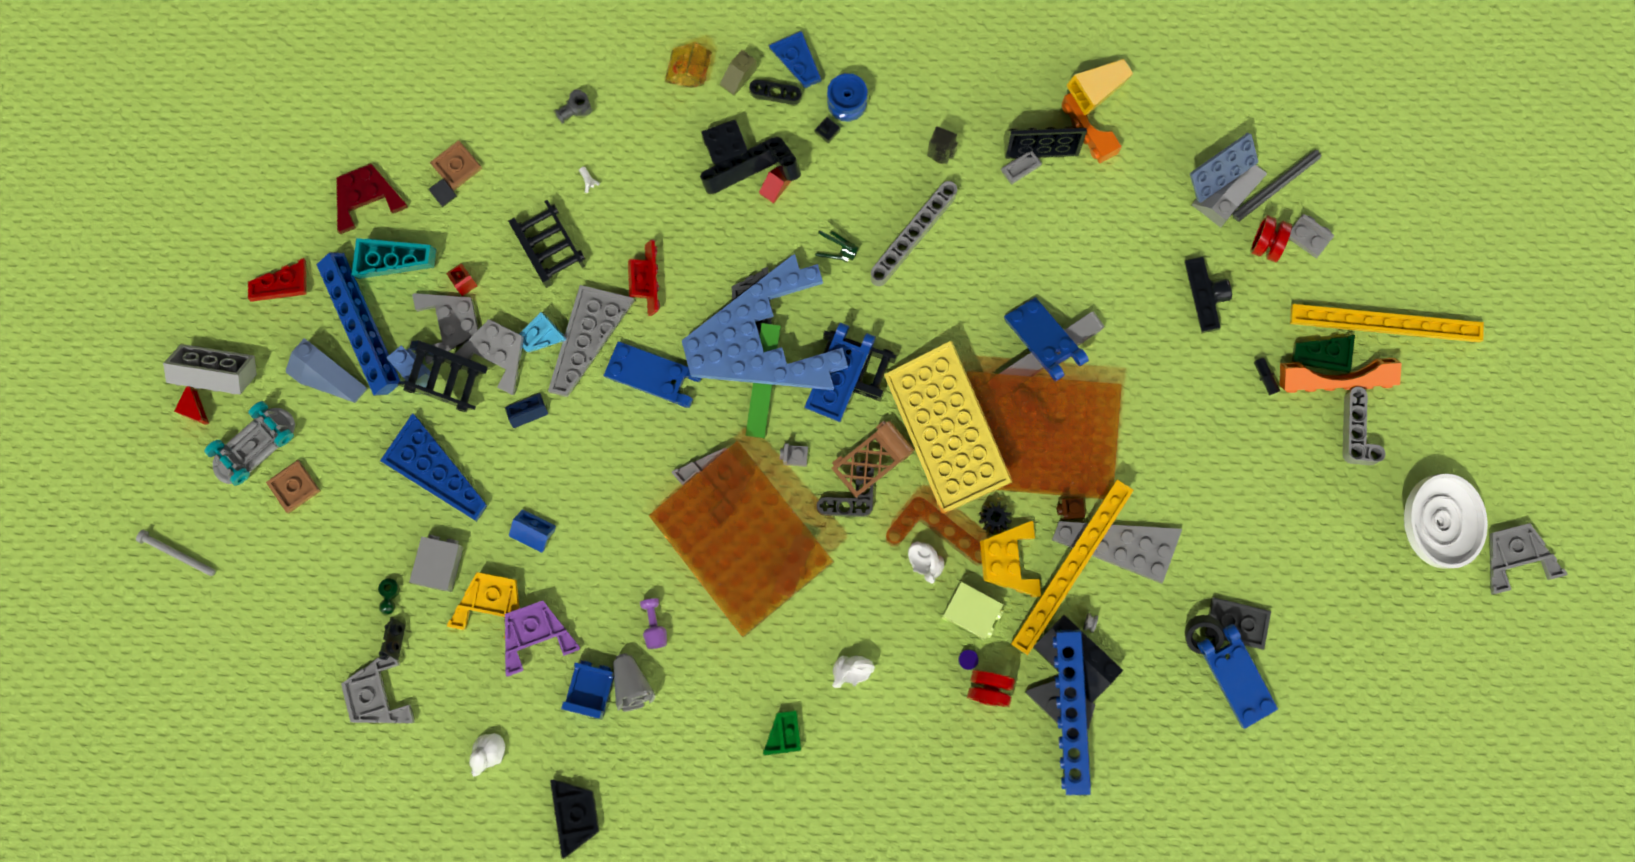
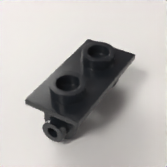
(393, 639)

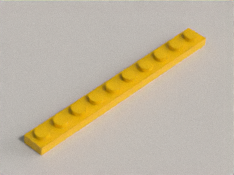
(1387, 323)
(1072, 567)

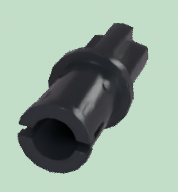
(1266, 376)

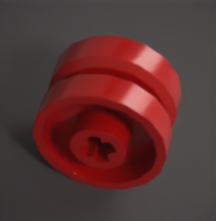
(1271, 238)
(990, 691)

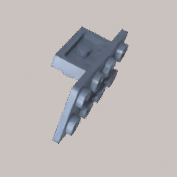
(1224, 167)

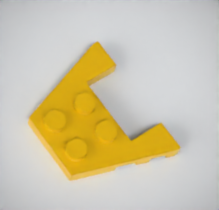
(1002, 561)
(487, 595)

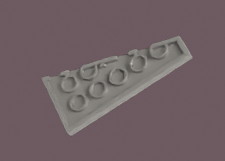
(590, 325)
(1133, 548)

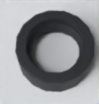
(1203, 621)

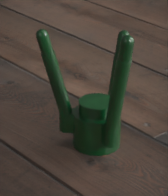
(848, 249)

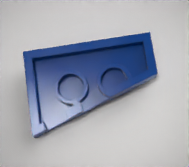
(797, 58)

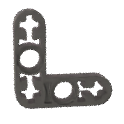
(863, 498)

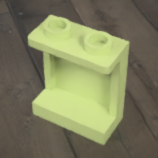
(973, 611)

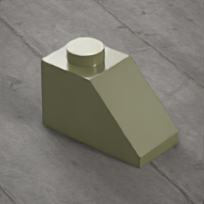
(738, 72)

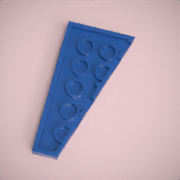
(424, 462)

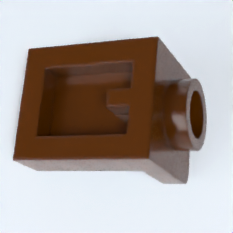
(1071, 509)

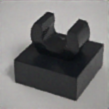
(827, 130)

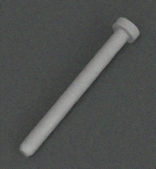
(143, 536)

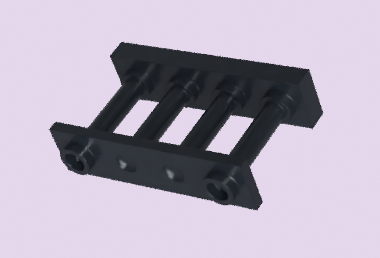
(529, 243)
(456, 363)
(873, 390)

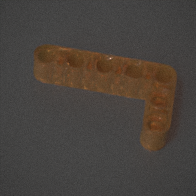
(937, 528)

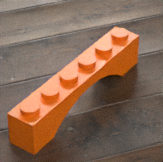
(1380, 372)

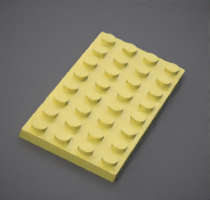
(948, 428)

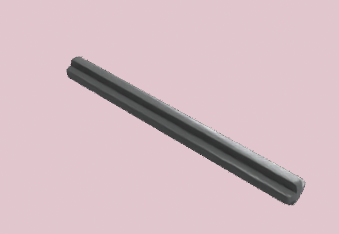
(1277, 185)

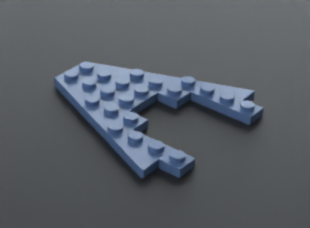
(731, 345)

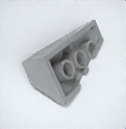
(1226, 201)

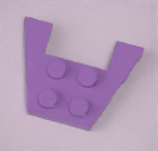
(531, 626)

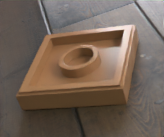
(456, 165)
(293, 486)

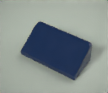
(526, 410)

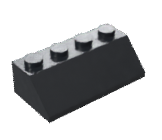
(1098, 667)

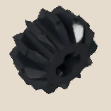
(1002, 521)

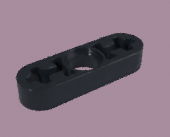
(771, 85)

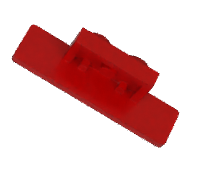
(643, 278)

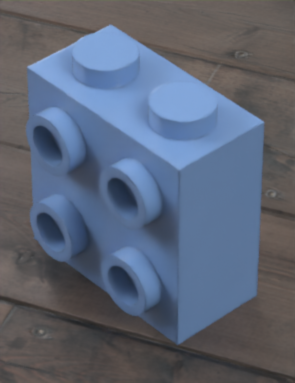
(403, 362)

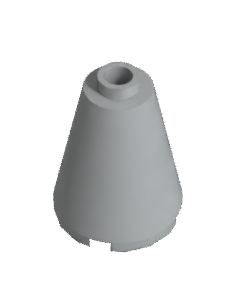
(630, 684)

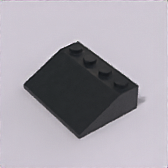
(1044, 142)

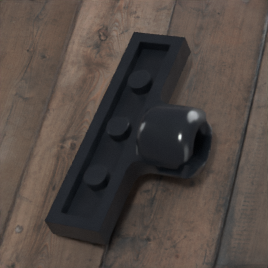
(1206, 294)

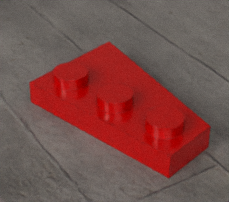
(283, 283)

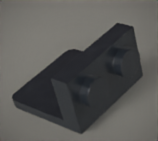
(724, 142)

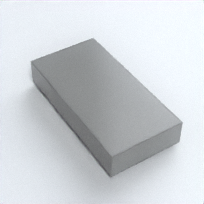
(1020, 167)

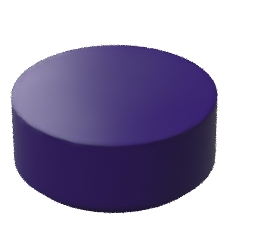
(968, 659)

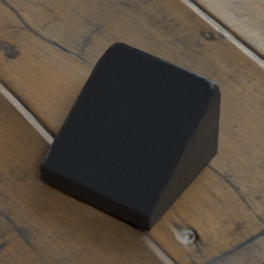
(442, 192)

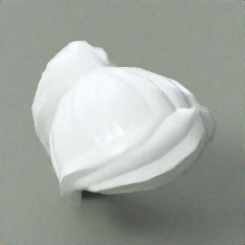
(925, 561)
(851, 670)
(486, 752)

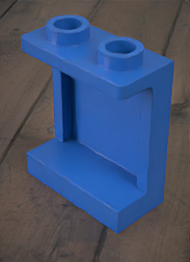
(589, 690)

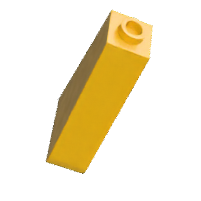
(1096, 85)

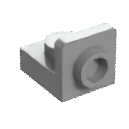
(794, 455)

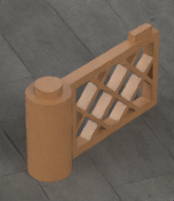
(890, 440)

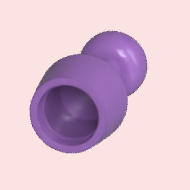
(656, 635)

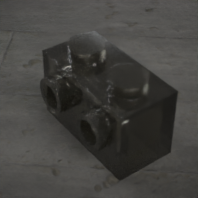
(942, 145)

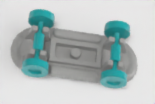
(252, 445)

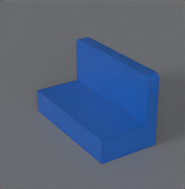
(531, 530)

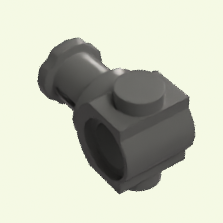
(573, 108)

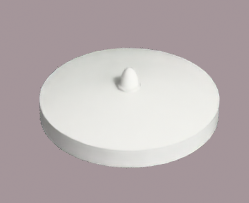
(1445, 521)

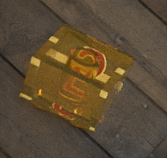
(688, 65)

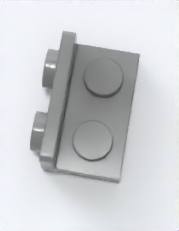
(1310, 235)

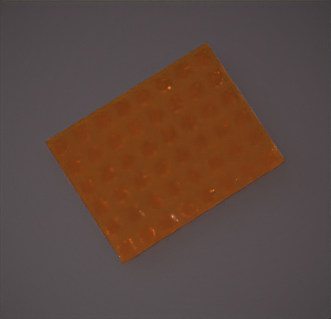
(741, 539)

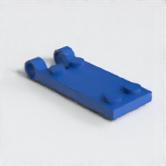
(1044, 337)
(649, 373)
(834, 402)
(1238, 679)

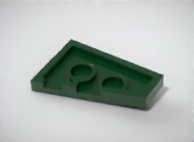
(1326, 354)

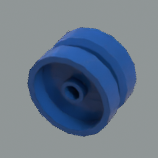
(847, 97)

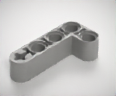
(1360, 427)

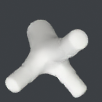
(589, 181)

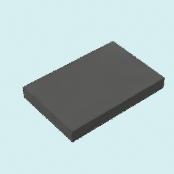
(1249, 621)

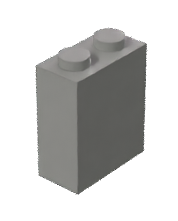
(436, 563)

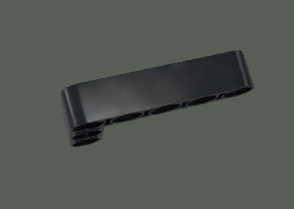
(757, 159)

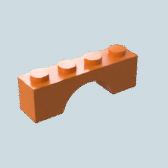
(1102, 144)

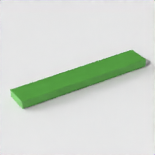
(762, 392)

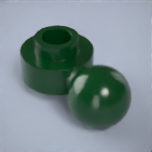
(387, 605)

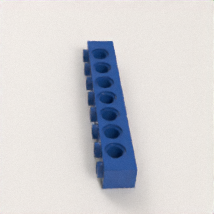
(358, 323)
(1074, 785)

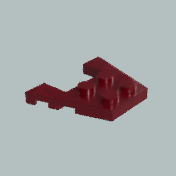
(362, 188)

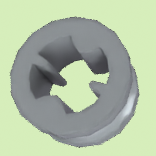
(1090, 622)

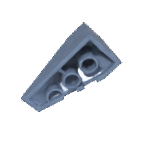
(318, 371)

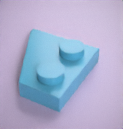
(540, 334)

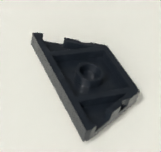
(574, 815)

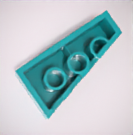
(389, 257)

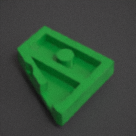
(784, 734)

